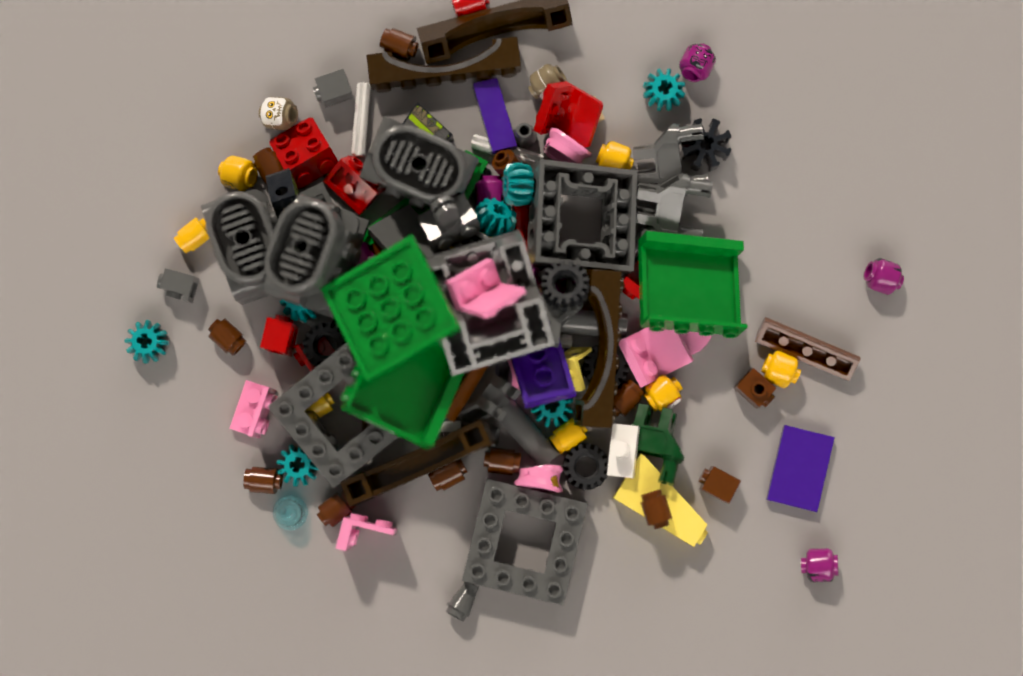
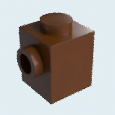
(755, 389)

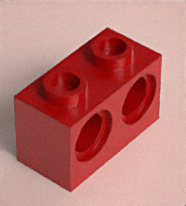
(279, 335)

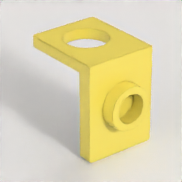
(574, 367)

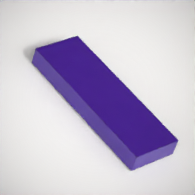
(494, 115)

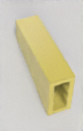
(685, 522)

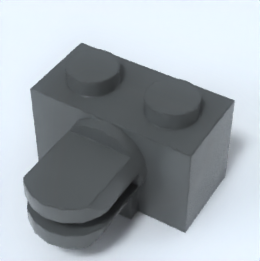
(448, 222)

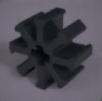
(714, 149)

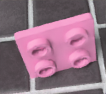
(481, 291)
(654, 354)
(253, 409)
(349, 534)

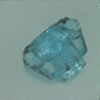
(291, 504)

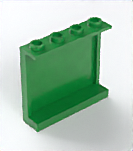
(689, 284)
(407, 399)

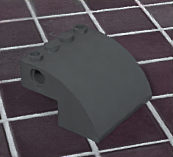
(515, 327)

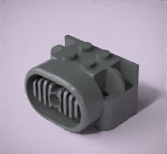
(391, 168)
(225, 223)
(311, 249)

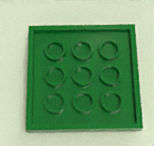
(390, 308)

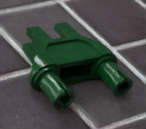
(659, 441)

